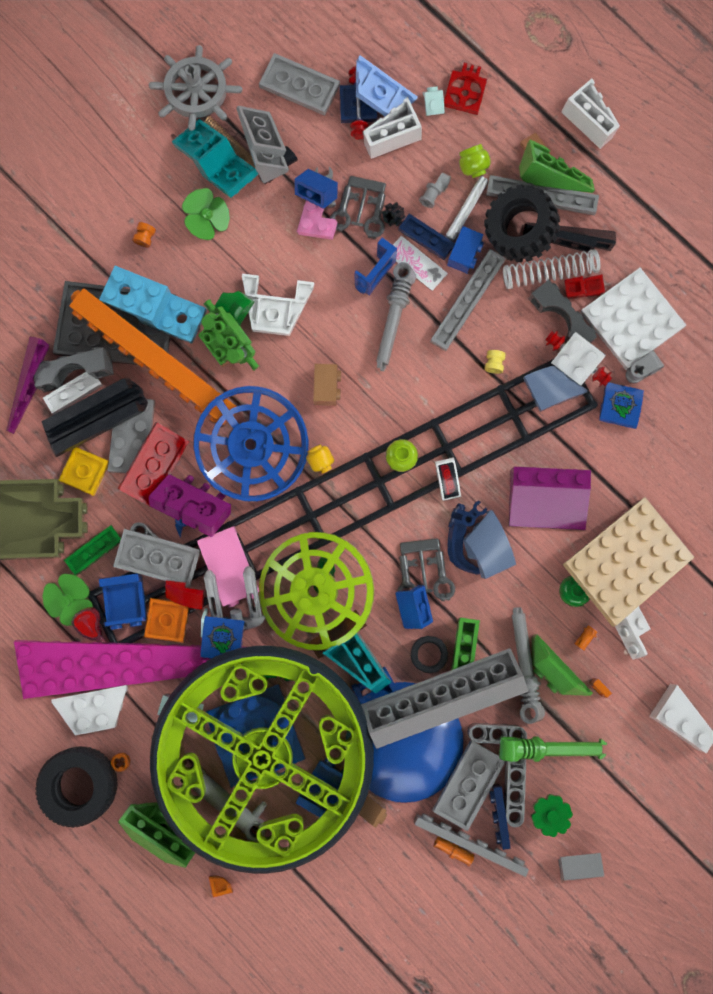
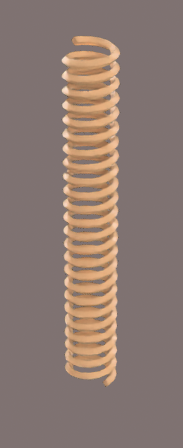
(235, 149)

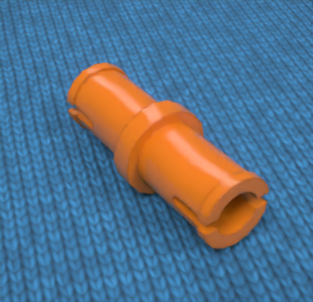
(454, 851)

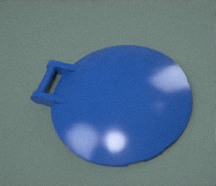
(417, 764)

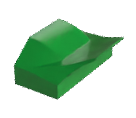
(236, 303)

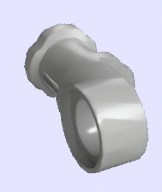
(434, 190)

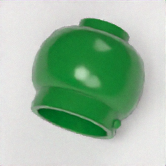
(572, 593)

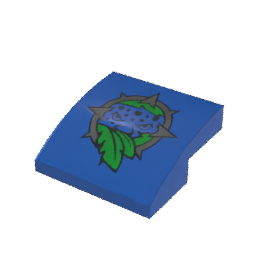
(621, 405)
(221, 636)

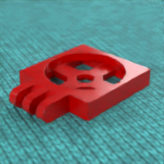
(469, 77)

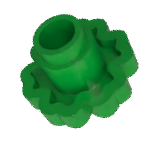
(551, 815)

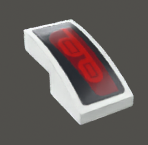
(448, 479)

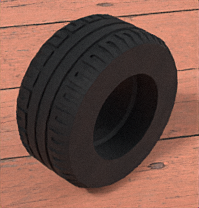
(49, 786)

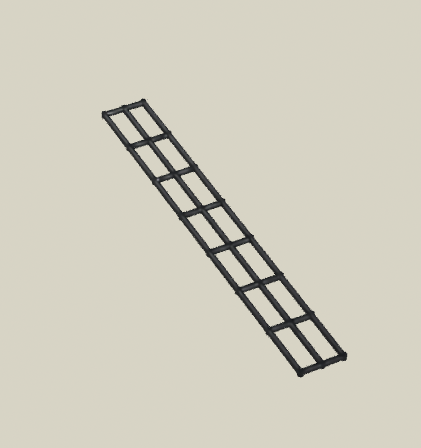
(378, 482)

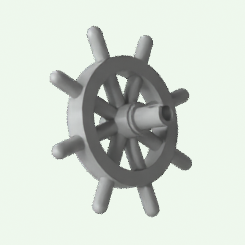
(195, 87)

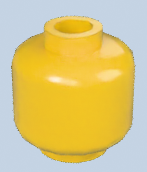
(320, 458)

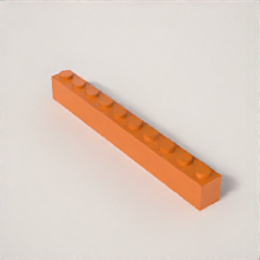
(147, 353)

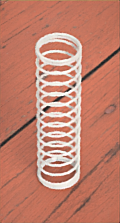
(507, 270)

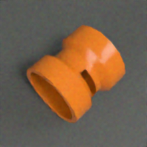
(144, 234)

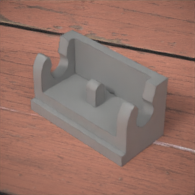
(581, 866)

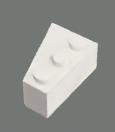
(591, 115)

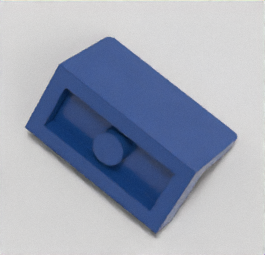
(414, 608)

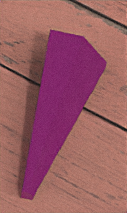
(34, 355)

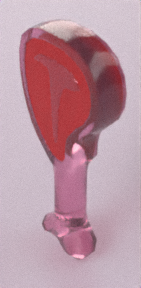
(87, 623)

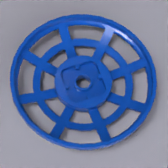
(263, 443)

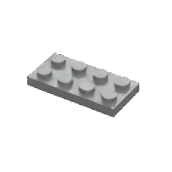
(299, 84)
(128, 439)
(156, 557)
(468, 785)

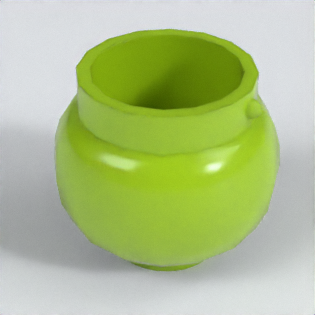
(474, 161)
(401, 455)

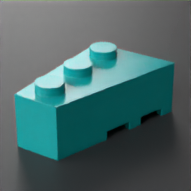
(359, 662)

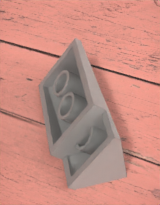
(263, 142)

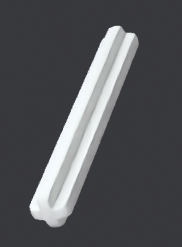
(466, 208)

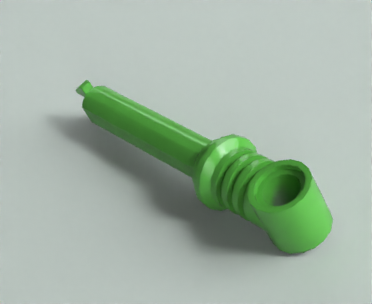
(536, 749)

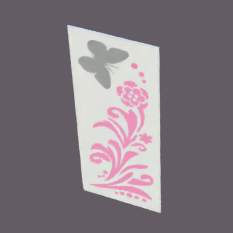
(424, 268)

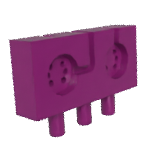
(190, 503)

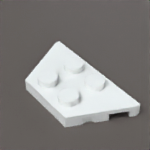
(91, 710)

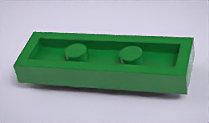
(93, 550)

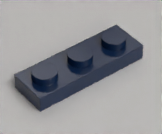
(426, 236)
(499, 817)

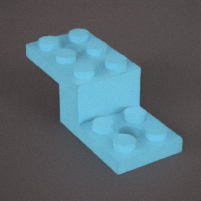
(153, 304)

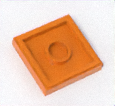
(166, 621)

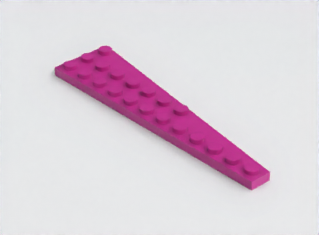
(78, 666)

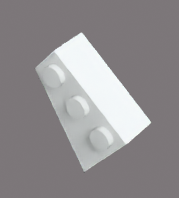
(393, 131)
(681, 718)

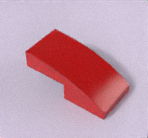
(584, 287)
(184, 596)

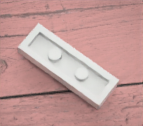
(71, 392)

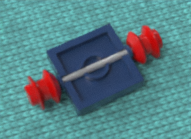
(353, 109)

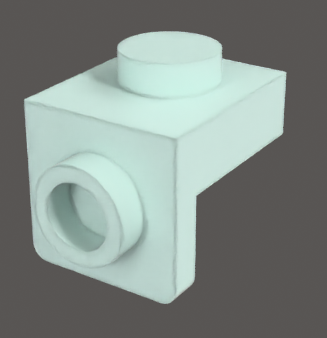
(434, 101)

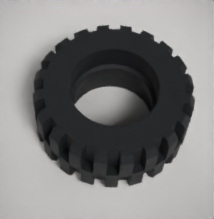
(513, 203)

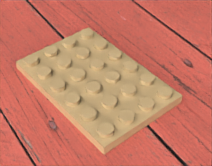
(628, 561)

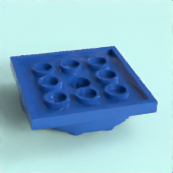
(250, 714)

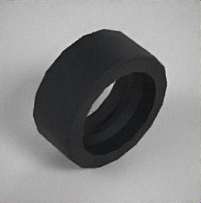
(443, 658)

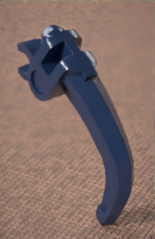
(457, 527)

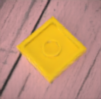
(84, 471)

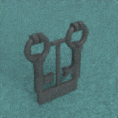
(365, 184)
(420, 546)

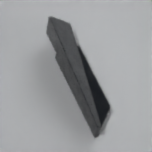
(581, 238)

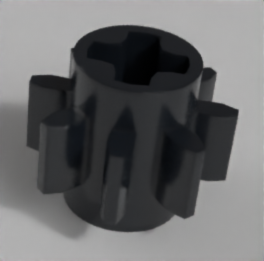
(393, 214)

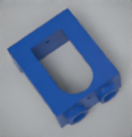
(387, 254)

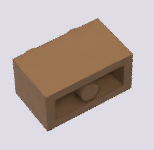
(325, 384)

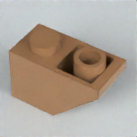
(373, 810)

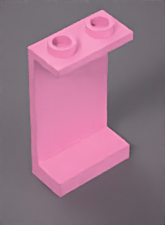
(227, 561)

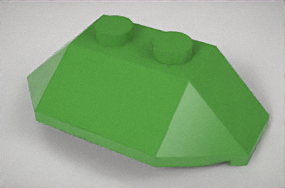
(555, 671)
(150, 830)

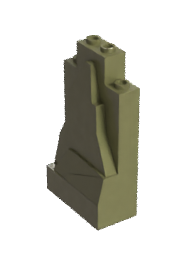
(37, 519)

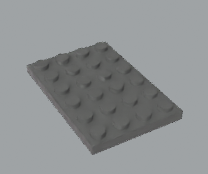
(76, 336)

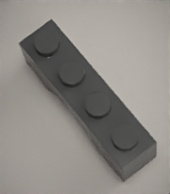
(550, 299)
(52, 374)

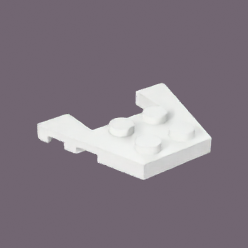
(274, 313)

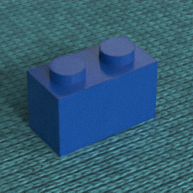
(316, 188)
(465, 249)

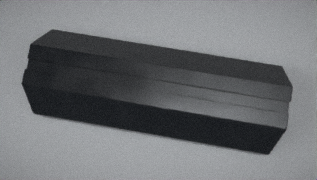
(94, 415)

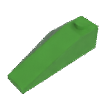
(547, 171)

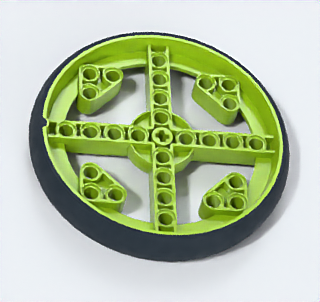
(267, 854)

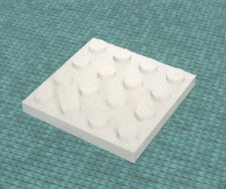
(633, 318)

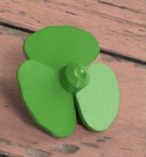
(203, 208)
(70, 602)

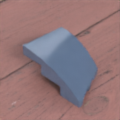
(552, 387)
(489, 546)

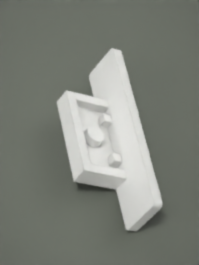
(630, 630)

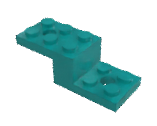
(215, 158)

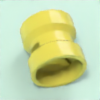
(495, 361)

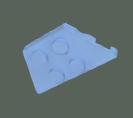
(378, 88)

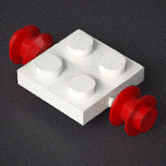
(578, 358)

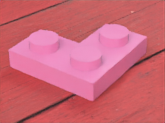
(314, 225)

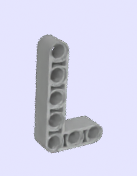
(509, 785)

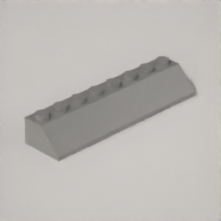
(444, 698)

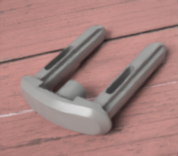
(255, 618)

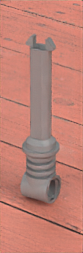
(397, 300)
(530, 698)

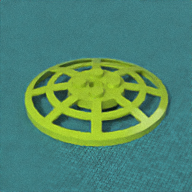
(327, 588)

